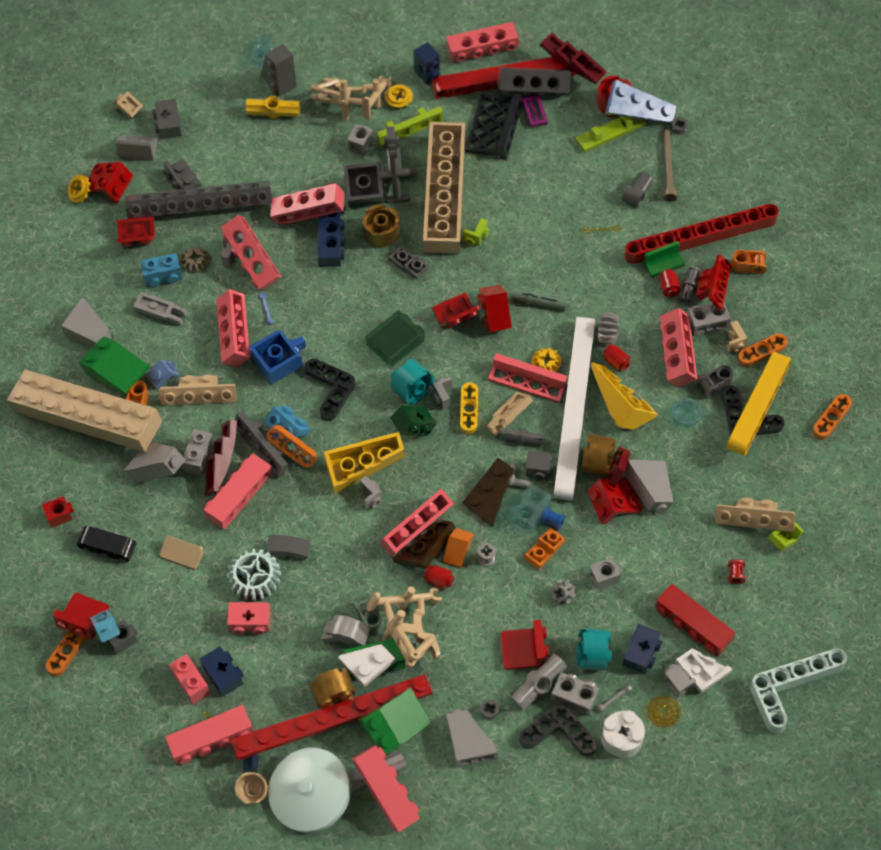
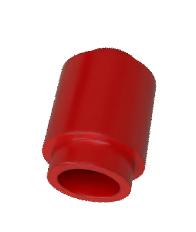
(669, 283)
(616, 357)
(438, 576)

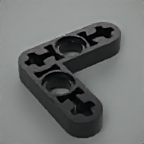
(338, 387)
(737, 403)
(557, 723)

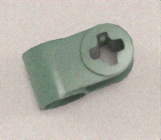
(368, 616)

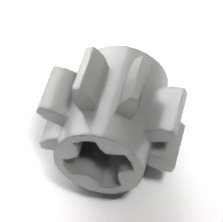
(563, 591)

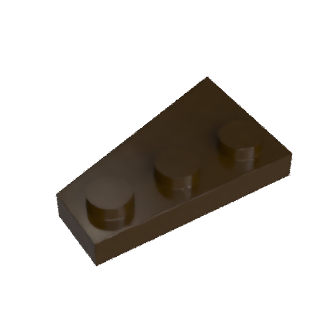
(489, 492)
(426, 548)

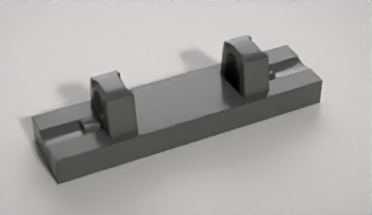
(252, 434)

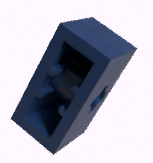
(426, 62)
(645, 638)
(226, 681)

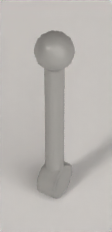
(600, 708)

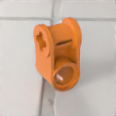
(749, 262)
(141, 398)

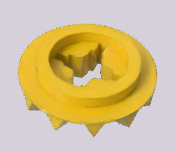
(395, 91)
(78, 181)
(552, 365)

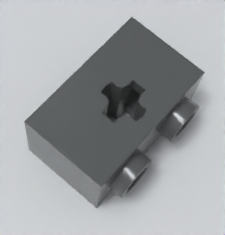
(167, 118)

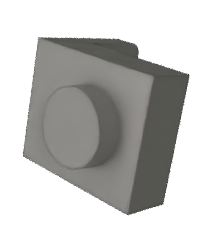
(440, 395)
(372, 489)

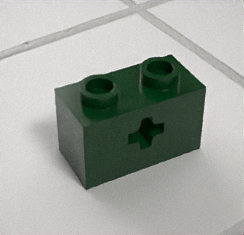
(413, 421)

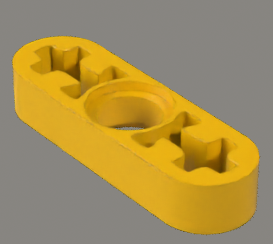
(464, 402)

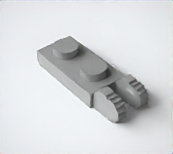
(159, 308)

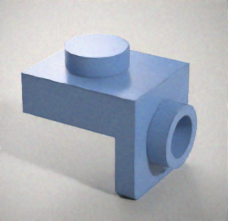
(161, 373)

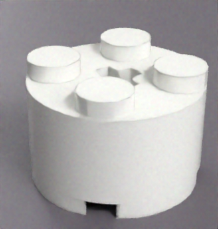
(618, 744)

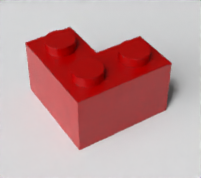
(496, 308)

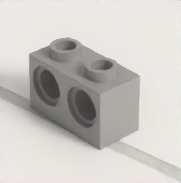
(709, 321)
(197, 452)
(573, 697)

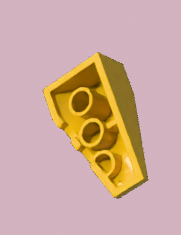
(622, 406)

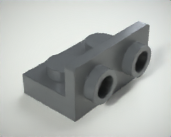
(181, 175)

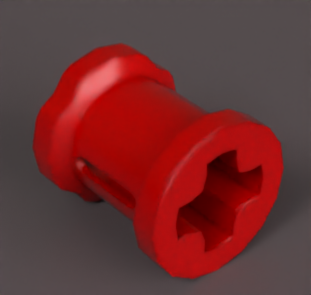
(736, 571)

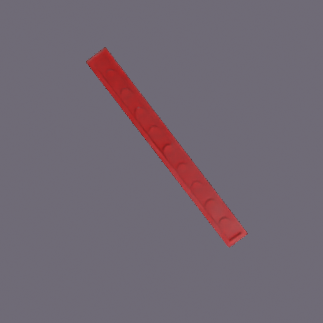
(323, 719)

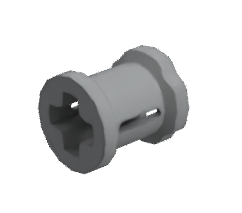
(481, 556)

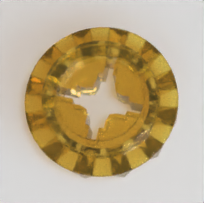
(668, 719)

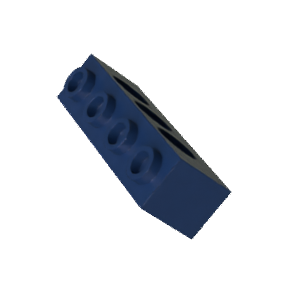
(331, 223)

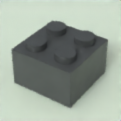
(364, 183)

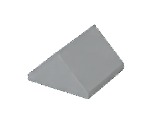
(136, 147)

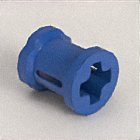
(553, 519)

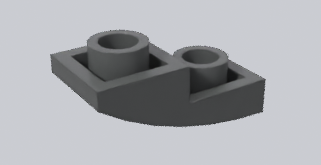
(408, 263)
(288, 545)

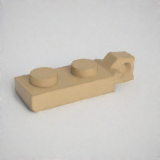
(508, 412)

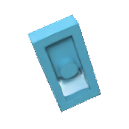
(105, 625)

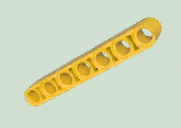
(758, 404)

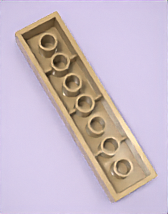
(444, 188)
(85, 410)

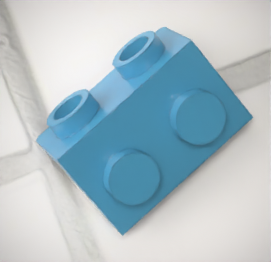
(161, 270)
(287, 419)

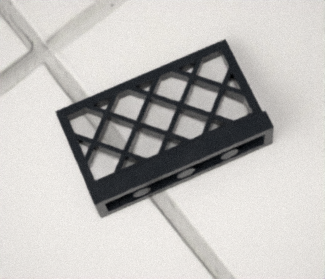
(507, 131)

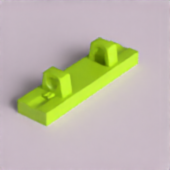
(412, 125)
(601, 135)

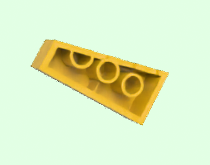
(353, 462)

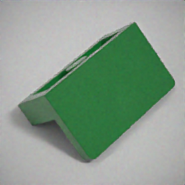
(663, 258)

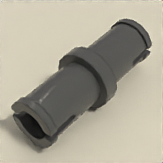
(689, 285)
(522, 436)

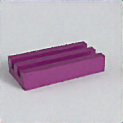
(537, 122)

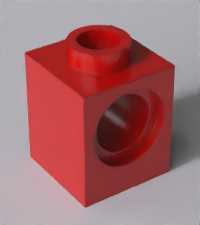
(51, 507)

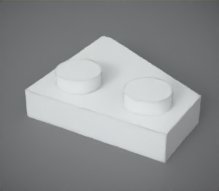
(367, 663)
(703, 669)

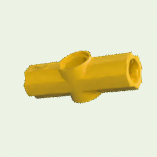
(272, 107)

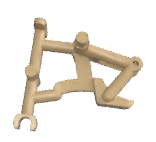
(341, 94)
(396, 629)

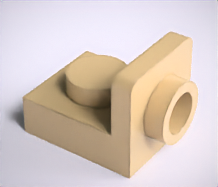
(127, 104)
(737, 337)

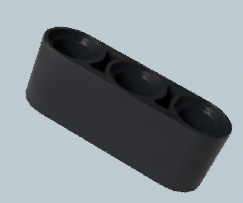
(106, 542)

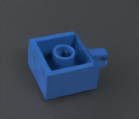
(277, 355)

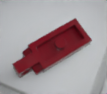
(619, 464)

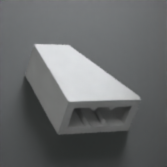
(85, 325)
(154, 463)
(650, 483)
(468, 739)

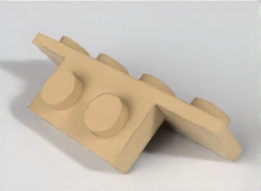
(198, 391)
(755, 514)

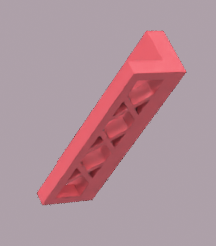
(530, 372)

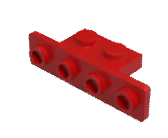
(714, 282)

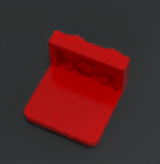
(111, 179)
(136, 230)
(454, 309)
(613, 499)
(77, 615)
(524, 647)

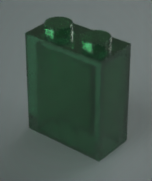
(395, 338)

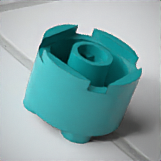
(411, 377)
(593, 649)

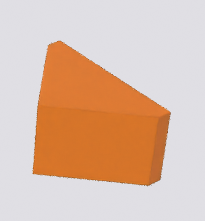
(458, 547)

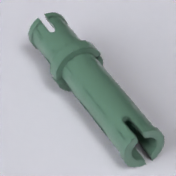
(538, 299)

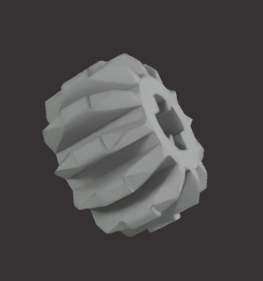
(608, 328)

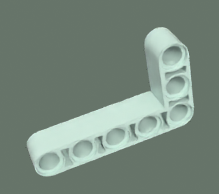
(790, 679)

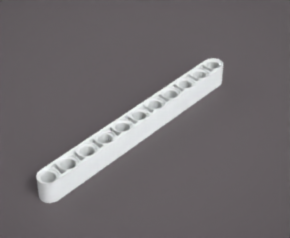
(574, 409)

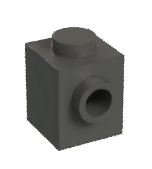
(539, 465)

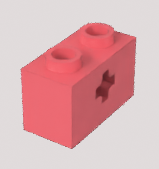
(240, 611)
(189, 679)

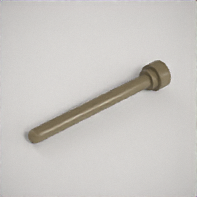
(669, 191)

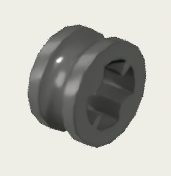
(681, 121)
(488, 716)

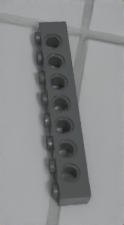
(198, 199)

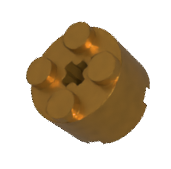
(381, 226)
(598, 454)
(332, 688)

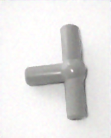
(518, 482)

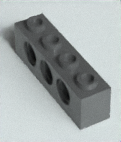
(507, 74)

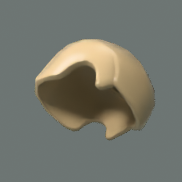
(251, 782)

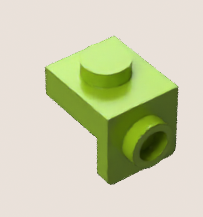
(476, 237)
(786, 539)

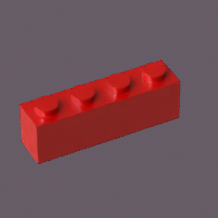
(695, 620)

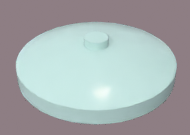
(309, 790)

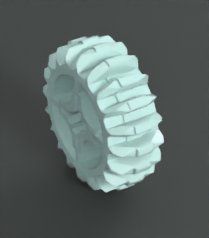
(239, 567)

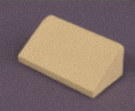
(181, 552)

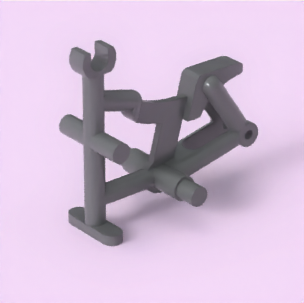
(394, 167)

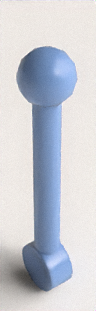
(263, 296)

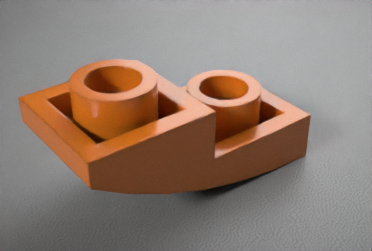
(544, 549)

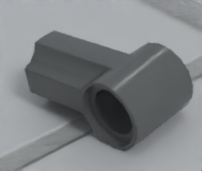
(636, 192)

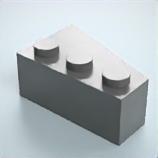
(279, 70)

